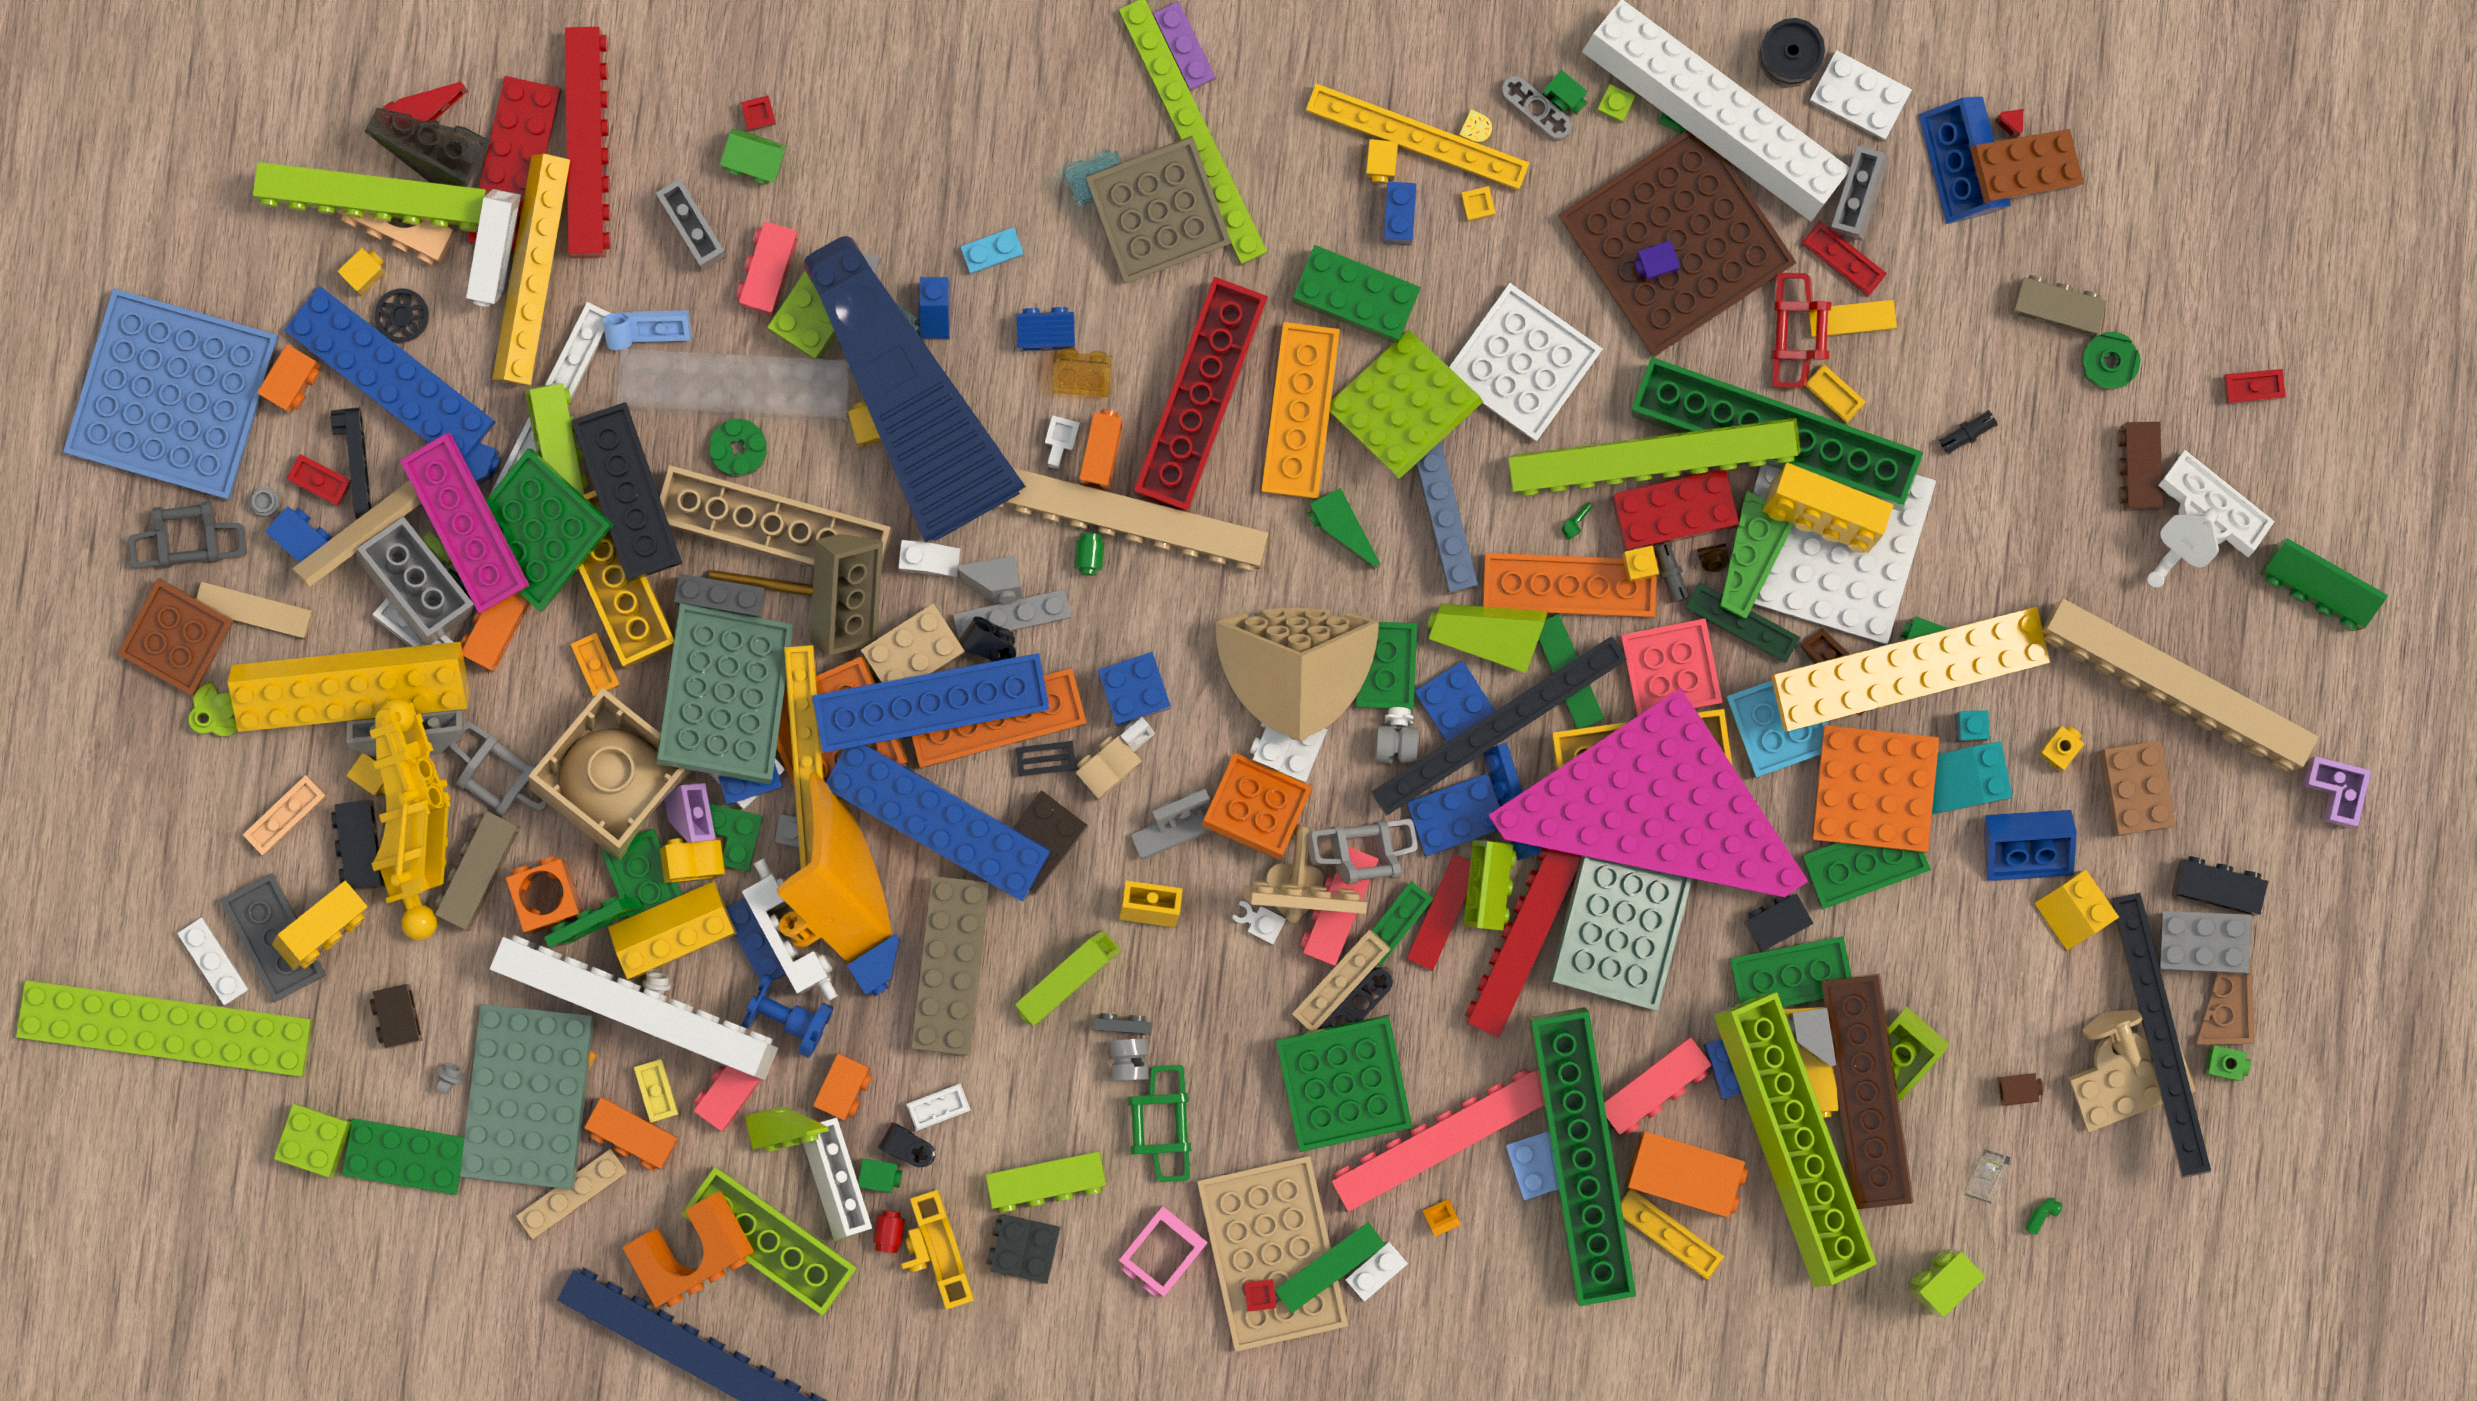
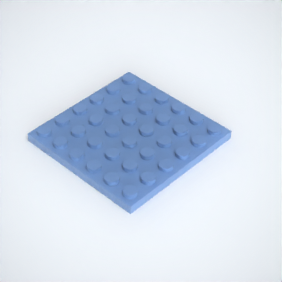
(171, 394)

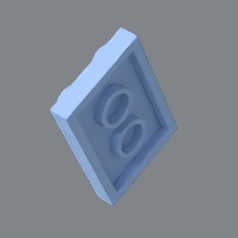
(1532, 1165)

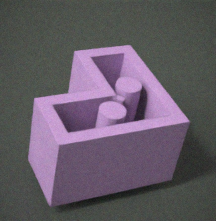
(2346, 788)

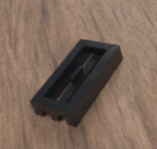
(1044, 747)

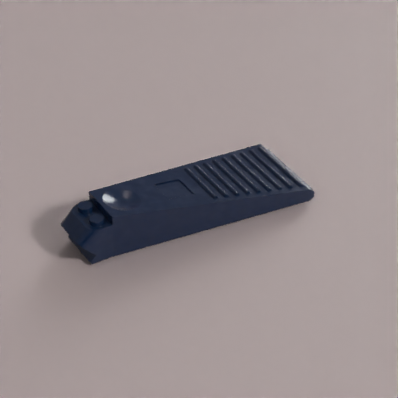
(927, 428)

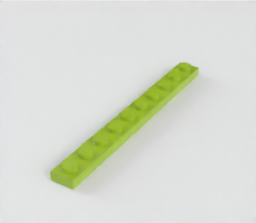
(1188, 123)

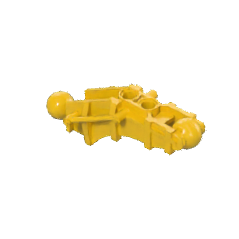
(415, 815)

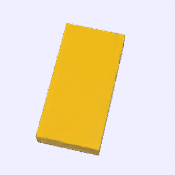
(1835, 394)

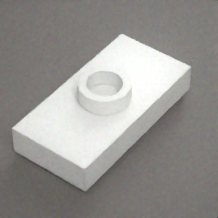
(938, 1107)

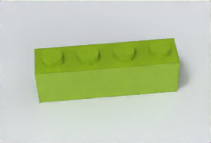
(554, 431)
(1046, 1180)

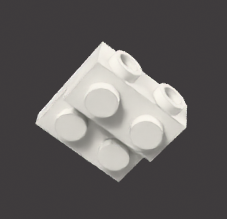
(1285, 754)

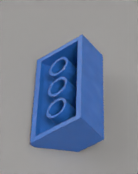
(1948, 137)

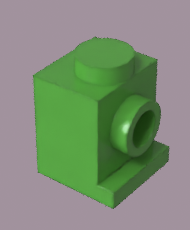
(2216, 1061)

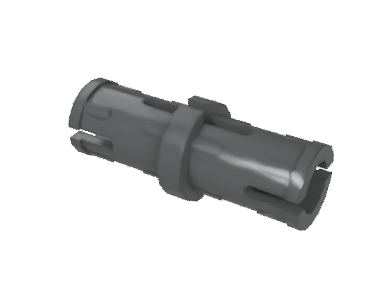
(1671, 572)

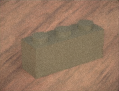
(2059, 306)

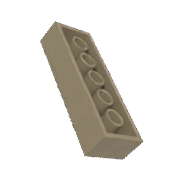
(950, 965)

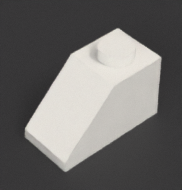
(929, 559)

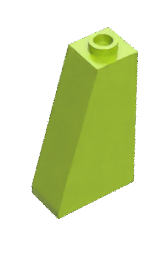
(1489, 632)
(1067, 978)

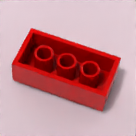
(1675, 510)

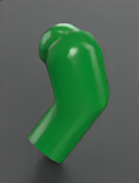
(2039, 1214)

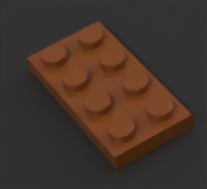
(2026, 165)

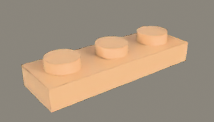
(284, 815)

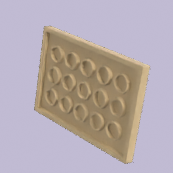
(1269, 1228)

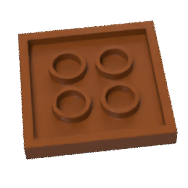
(175, 637)

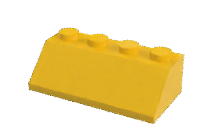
(671, 931)

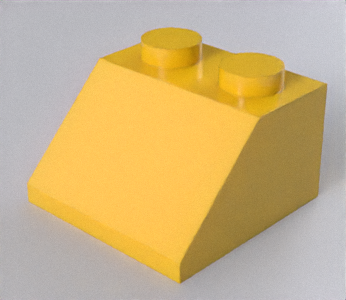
(2076, 909)

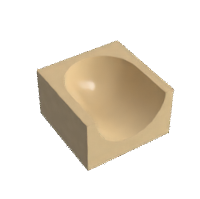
(606, 774)

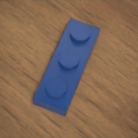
(754, 941)

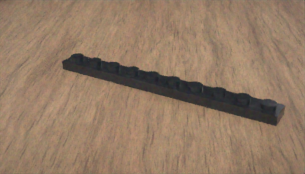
(1498, 726)
(2161, 1036)

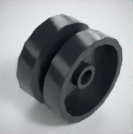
(1789, 69)

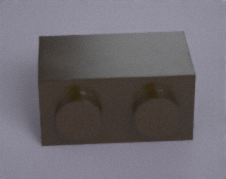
(396, 1016)

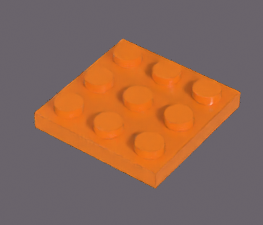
(1257, 806)

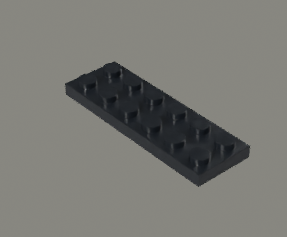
(626, 491)

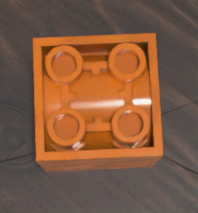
(531, 918)

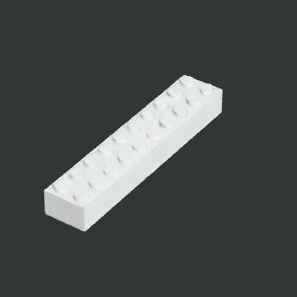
(1716, 110)
(639, 1010)

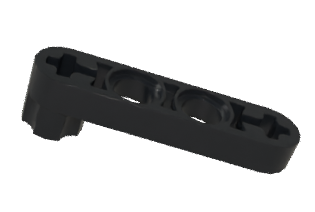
(350, 422)
(1346, 1007)

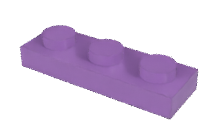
(1184, 46)

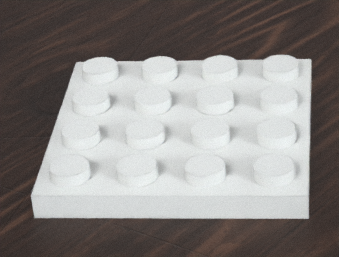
(1524, 362)

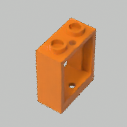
(1101, 450)

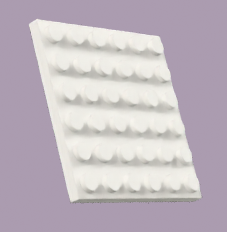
(1843, 587)

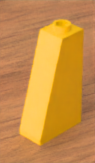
(1820, 1076)

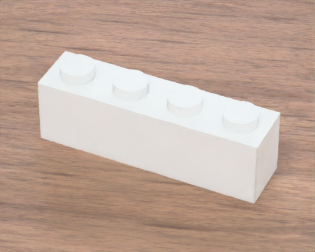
(837, 1183)

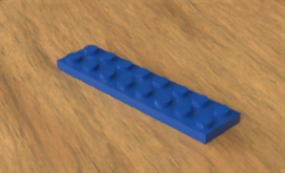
(387, 373)
(930, 702)
(938, 819)

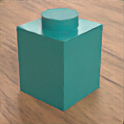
(1972, 726)

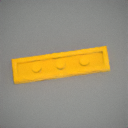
(1670, 1234)

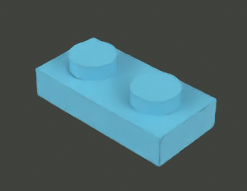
(992, 250)

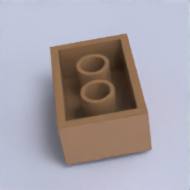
(2137, 788)

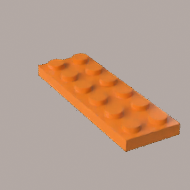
(1566, 585)
(963, 741)

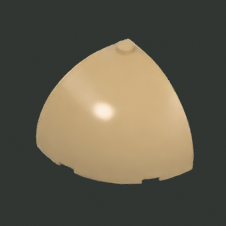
(1296, 665)

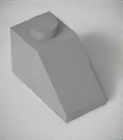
(993, 579)
(1813, 1034)

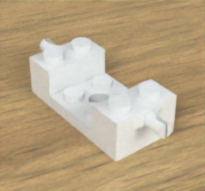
(805, 972)

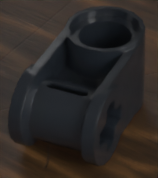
(987, 639)
(903, 1143)

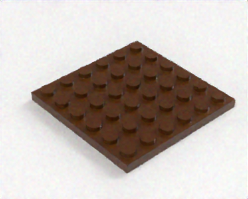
(1715, 227)

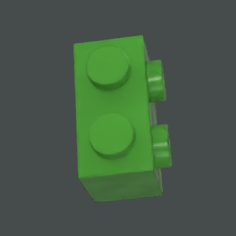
(753, 156)

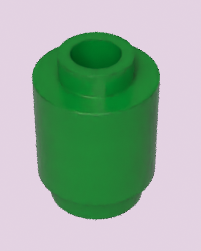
(1089, 554)

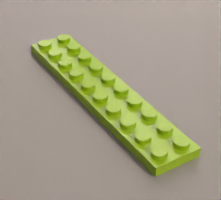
(164, 1028)

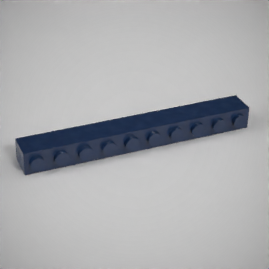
(676, 1343)

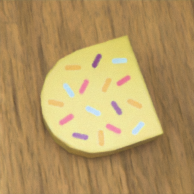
(1476, 127)

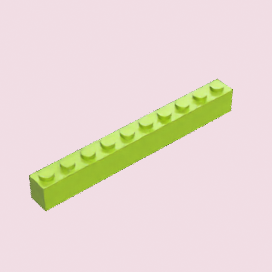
(1655, 455)

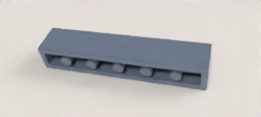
(1446, 521)

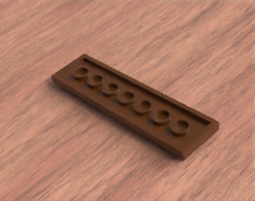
(1867, 1091)

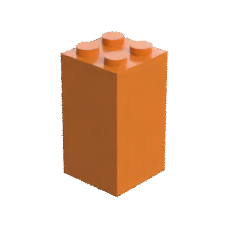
(1686, 1174)

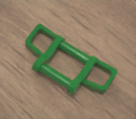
(1180, 1118)

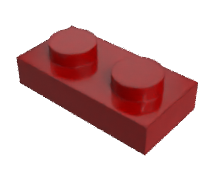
(2254, 386)
(319, 479)

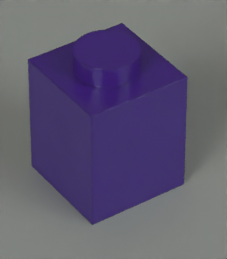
(1656, 261)

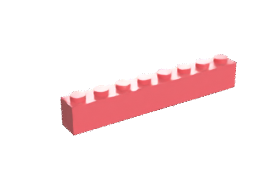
(1439, 1141)

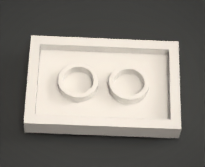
(1860, 95)

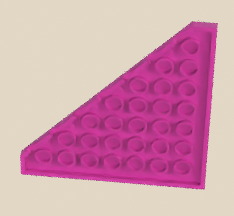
(1658, 802)

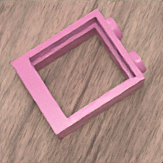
(1182, 1229)

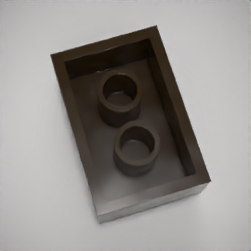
(1052, 827)

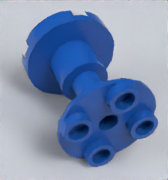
(797, 1021)

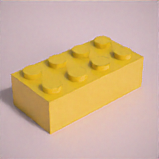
(1827, 508)

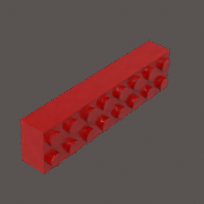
(1200, 395)

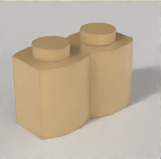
(1108, 767)

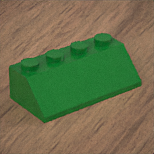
(2322, 584)

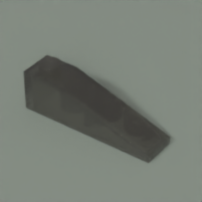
(430, 149)

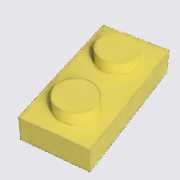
(656, 1090)

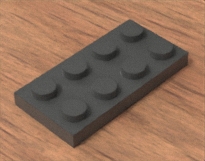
(259, 916)

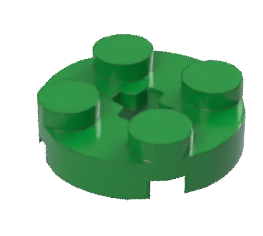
(2124, 351)
(739, 464)

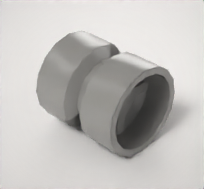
(1396, 745)
(1129, 1059)

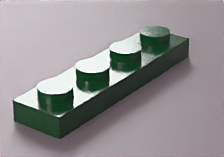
(1753, 630)

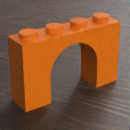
(722, 1244)

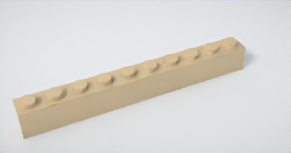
(1140, 520)

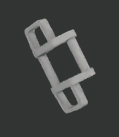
(491, 745)
(1387, 858)

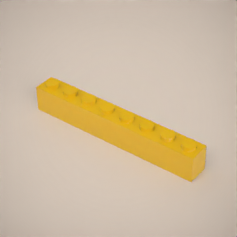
(531, 269)

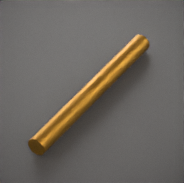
(767, 583)

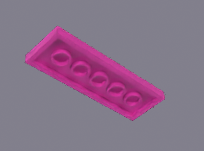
(464, 523)

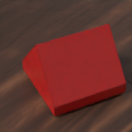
(2011, 122)

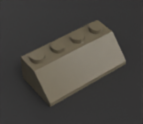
(845, 592)

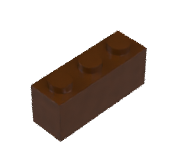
(2140, 466)

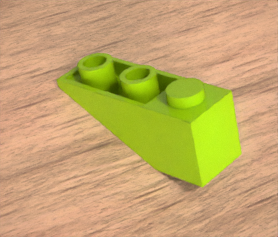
(782, 1126)

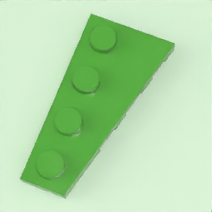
(1752, 556)

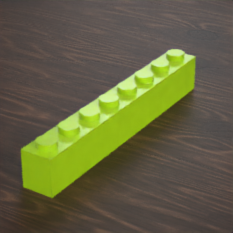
(368, 195)

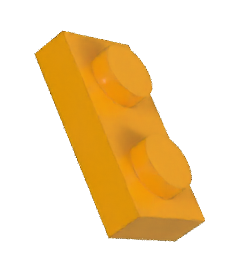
(595, 664)

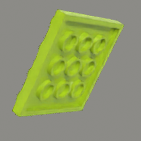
(1404, 404)

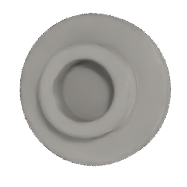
(449, 1075)

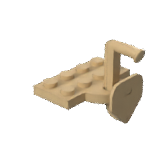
(1300, 887)
(2121, 1080)

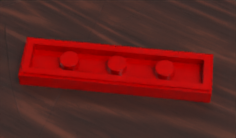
(1441, 914)

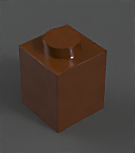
(2019, 1089)

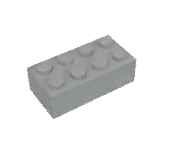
(414, 581)

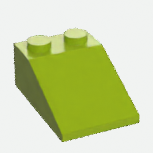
(1913, 1049)

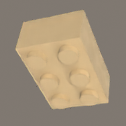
(914, 647)

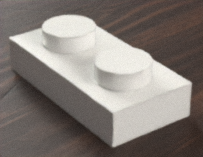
(1376, 1271)

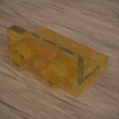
(1082, 373)

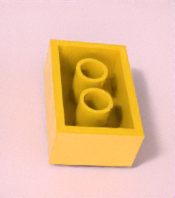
(320, 927)

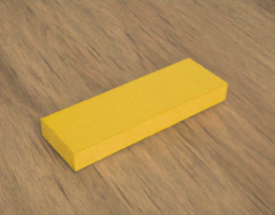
(1857, 318)

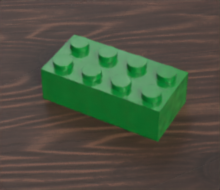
(1356, 294)

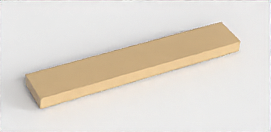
(359, 532)

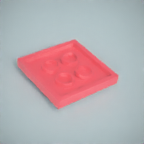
(1671, 659)

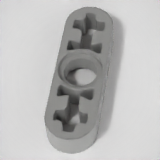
(1536, 96)

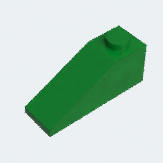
(1340, 524)

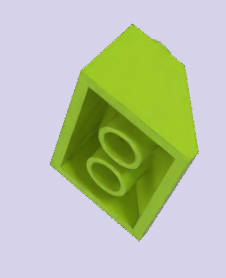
(1489, 885)

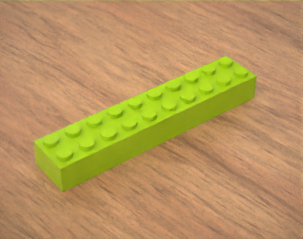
(1795, 1139)

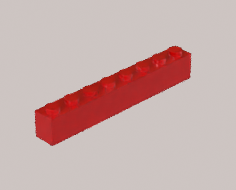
(586, 142)
(1522, 941)

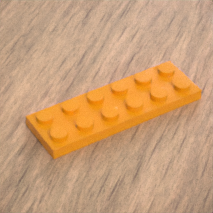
(1300, 410)

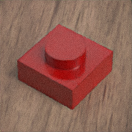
(758, 113)
(1260, 1295)

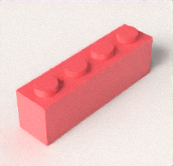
(1333, 927)
(1655, 1085)

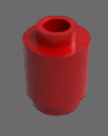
(888, 1231)

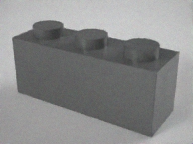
(720, 595)

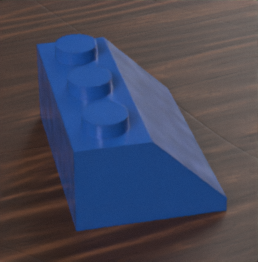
(2029, 845)

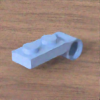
(646, 326)

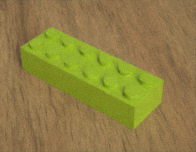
(781, 1245)

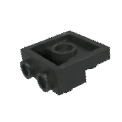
(1023, 1248)

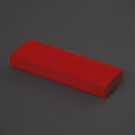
(1844, 258)

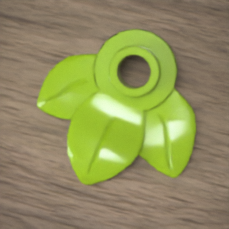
(217, 709)

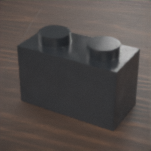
(1777, 922)

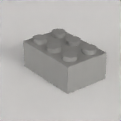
(2206, 942)

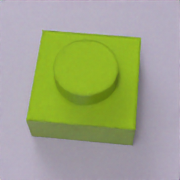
(1616, 103)

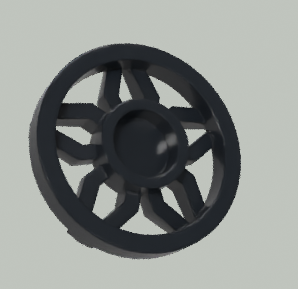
(402, 315)

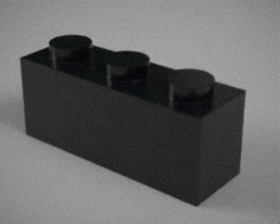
(357, 844)
(2220, 886)

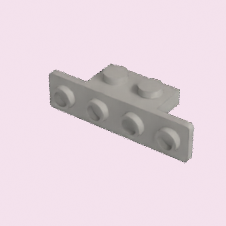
(1175, 824)

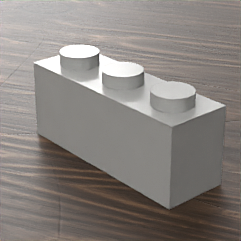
(1860, 193)
(691, 224)

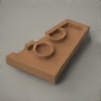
(2229, 1011)

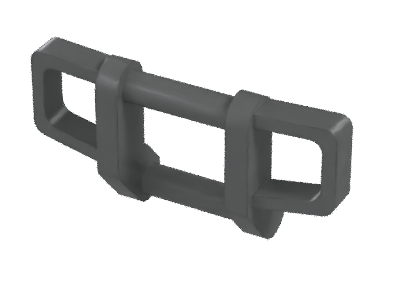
(166, 558)

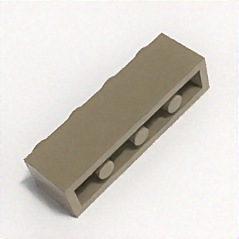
(477, 870)

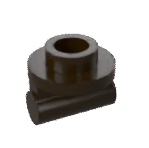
(1713, 557)

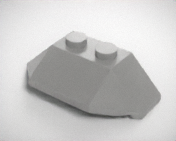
(440, 728)

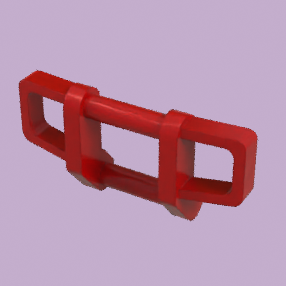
(1782, 308)

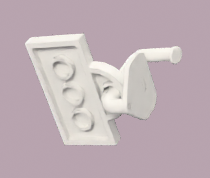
(2206, 517)

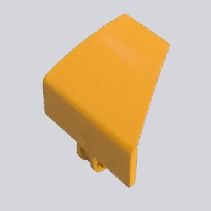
(840, 888)

